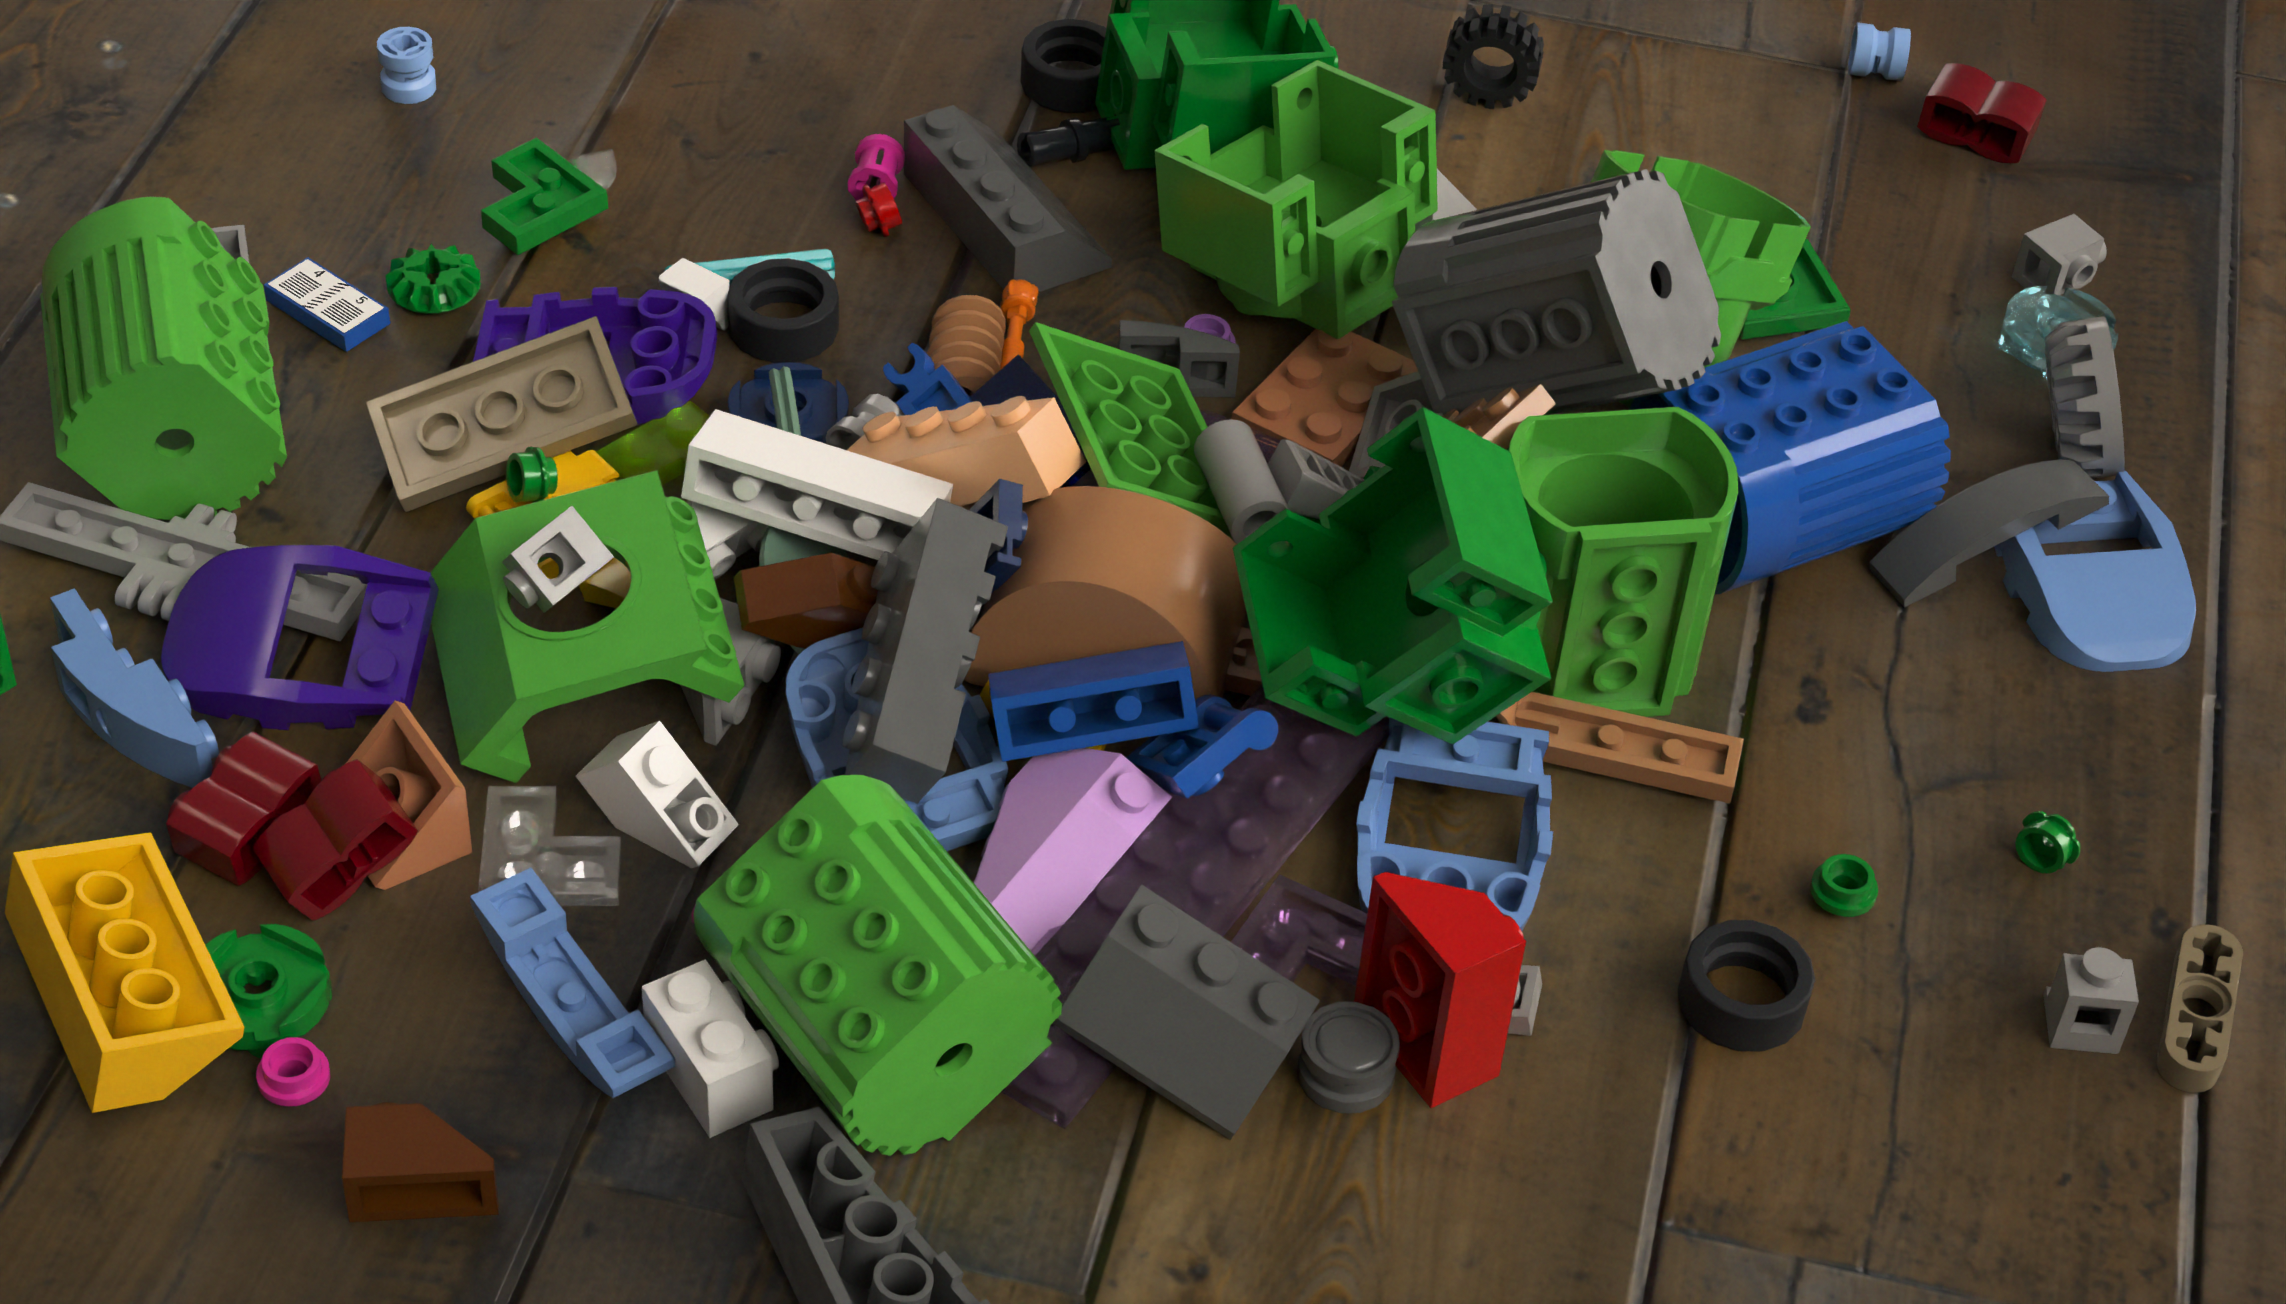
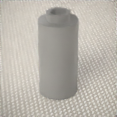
(1238, 477)

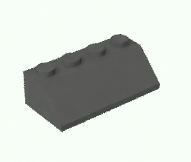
(996, 202)

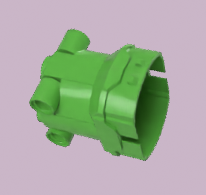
(1739, 230)

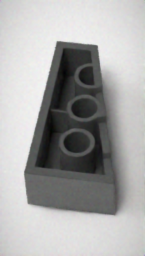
(920, 648)
(835, 1224)

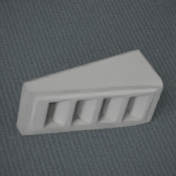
(1308, 480)

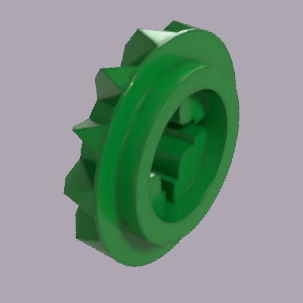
(455, 287)

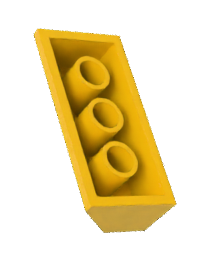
(119, 967)

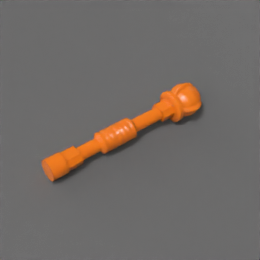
(1018, 307)

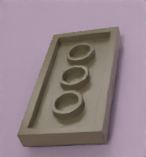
(472, 418)

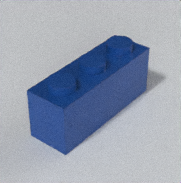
(1093, 701)

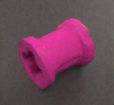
(866, 156)

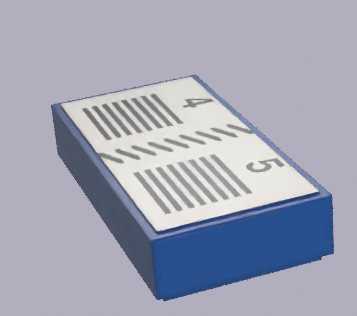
(327, 304)

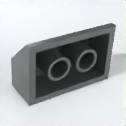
(1186, 1012)

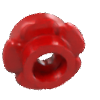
(878, 209)

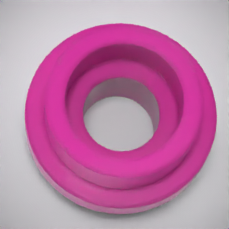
(292, 1058)

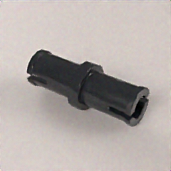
(1068, 141)

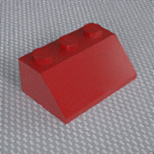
(1445, 978)

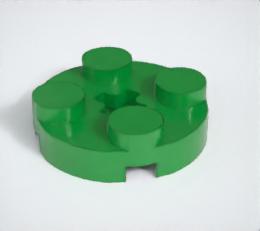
(298, 984)

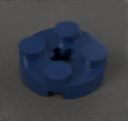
(817, 400)

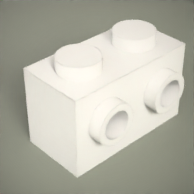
(718, 1056)

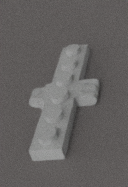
(161, 555)

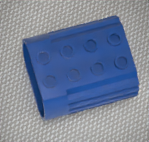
(1824, 447)

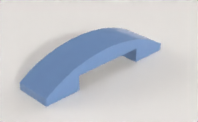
(564, 987)

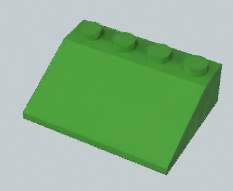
(1130, 420)

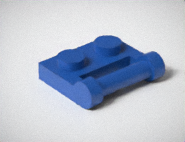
(1194, 759)

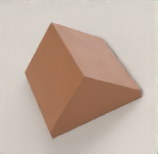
(424, 788)

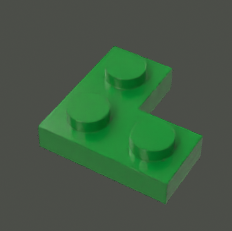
(545, 197)

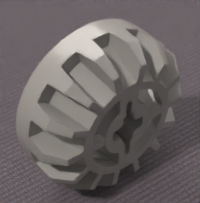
(2085, 396)

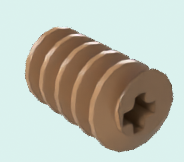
(968, 339)

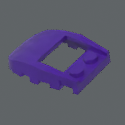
(657, 342)
(232, 621)

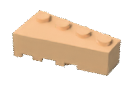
(978, 446)

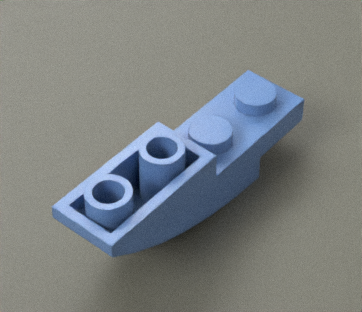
(128, 702)

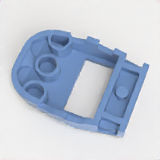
(2111, 605)
(820, 705)
(1488, 759)

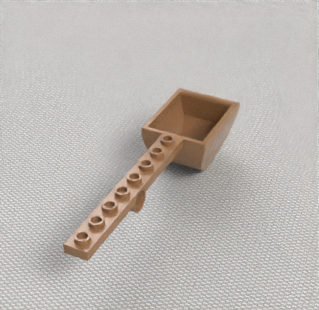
(1138, 572)

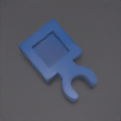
(926, 385)

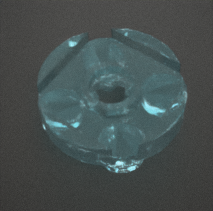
(2034, 315)

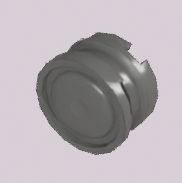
(1348, 1057)

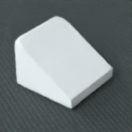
(701, 283)

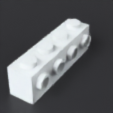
(806, 485)

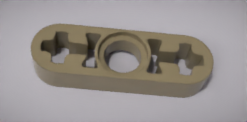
(2182, 1024)

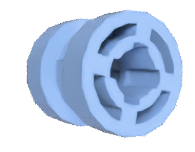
(1879, 51)
(406, 65)

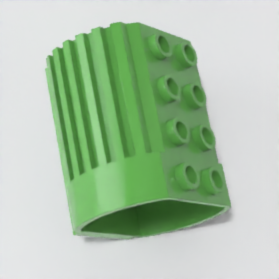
(159, 362)
(1632, 547)
(878, 966)

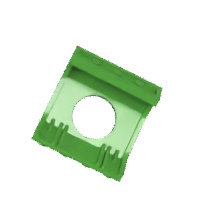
(506, 671)

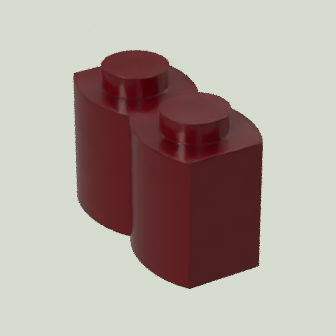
(1979, 112)
(232, 808)
(334, 839)

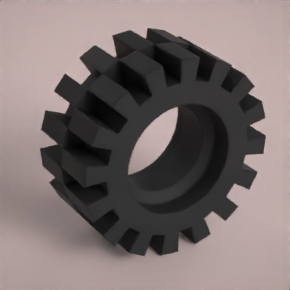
(1495, 31)

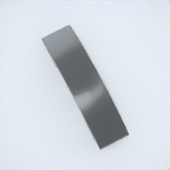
(1979, 518)

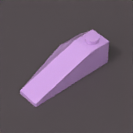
(1061, 834)

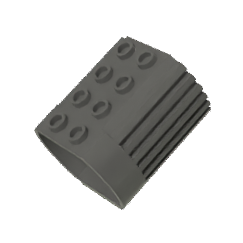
(1559, 290)

